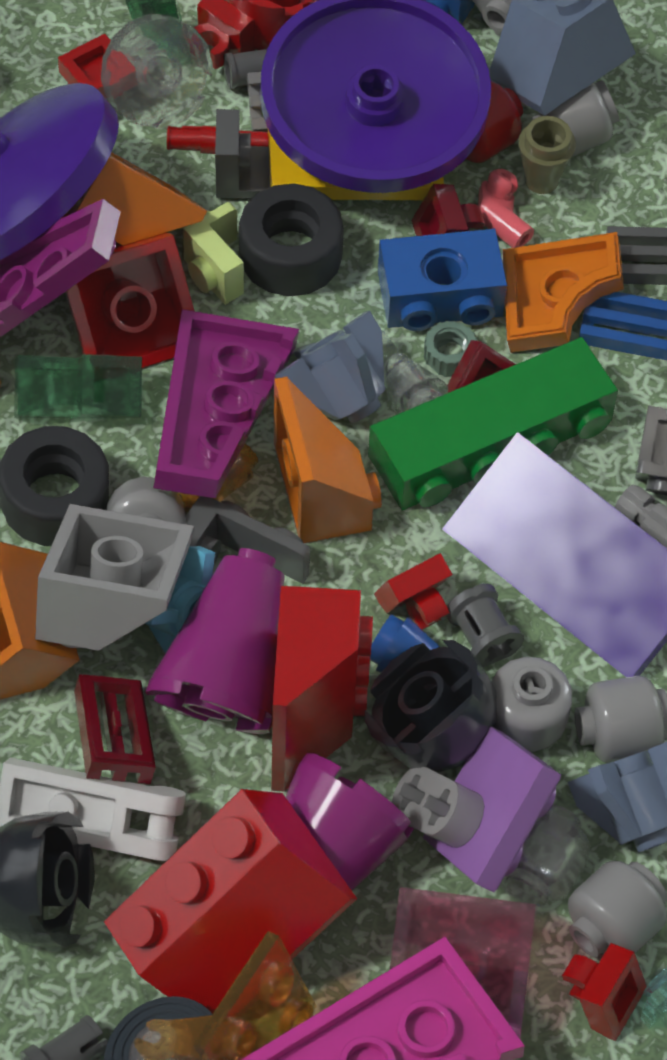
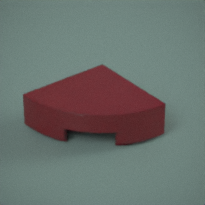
(476, 364)

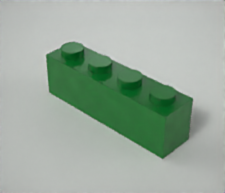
(464, 431)

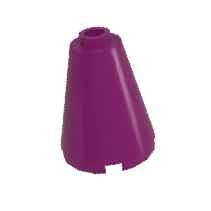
(227, 647)
(347, 819)

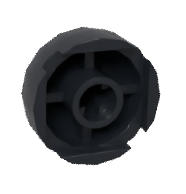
(432, 706)
(39, 869)

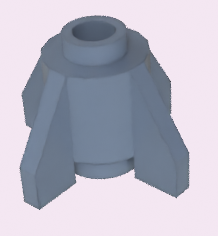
(342, 370)
(628, 797)

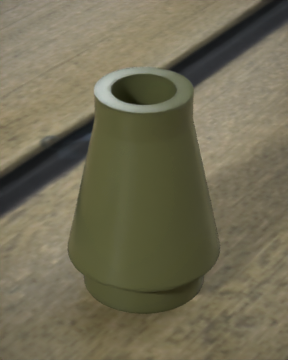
(545, 152)

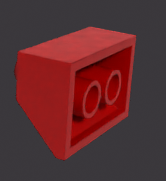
(318, 675)
(223, 892)

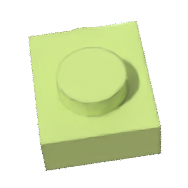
(210, 258)

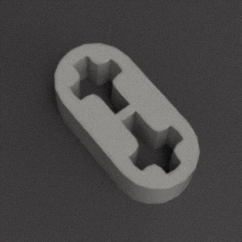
(439, 806)

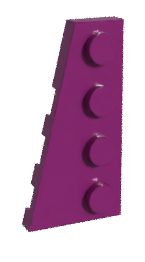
(56, 261)

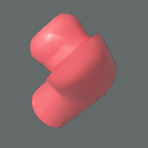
(497, 207)

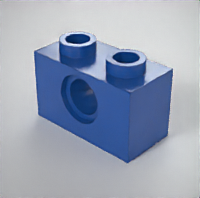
(463, 261)

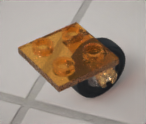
(256, 1010)

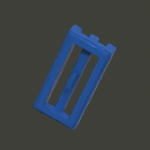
(630, 313)

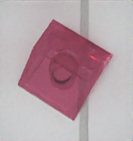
(486, 933)

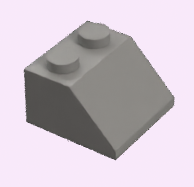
(107, 576)

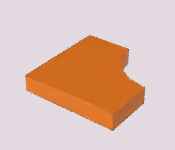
(554, 284)

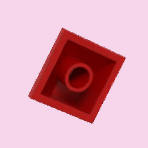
(133, 302)

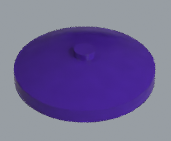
(375, 93)
(50, 158)

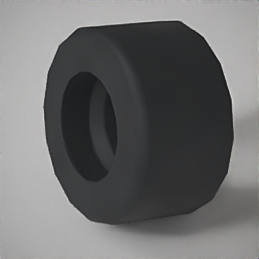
(291, 268)
(45, 453)

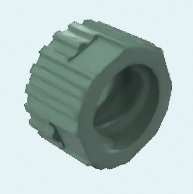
(441, 335)

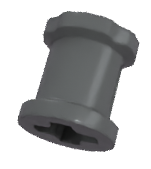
(484, 624)

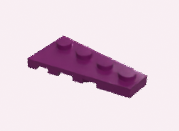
(215, 396)

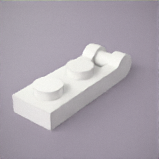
(99, 804)

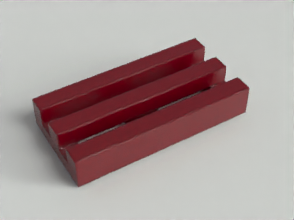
(115, 760)

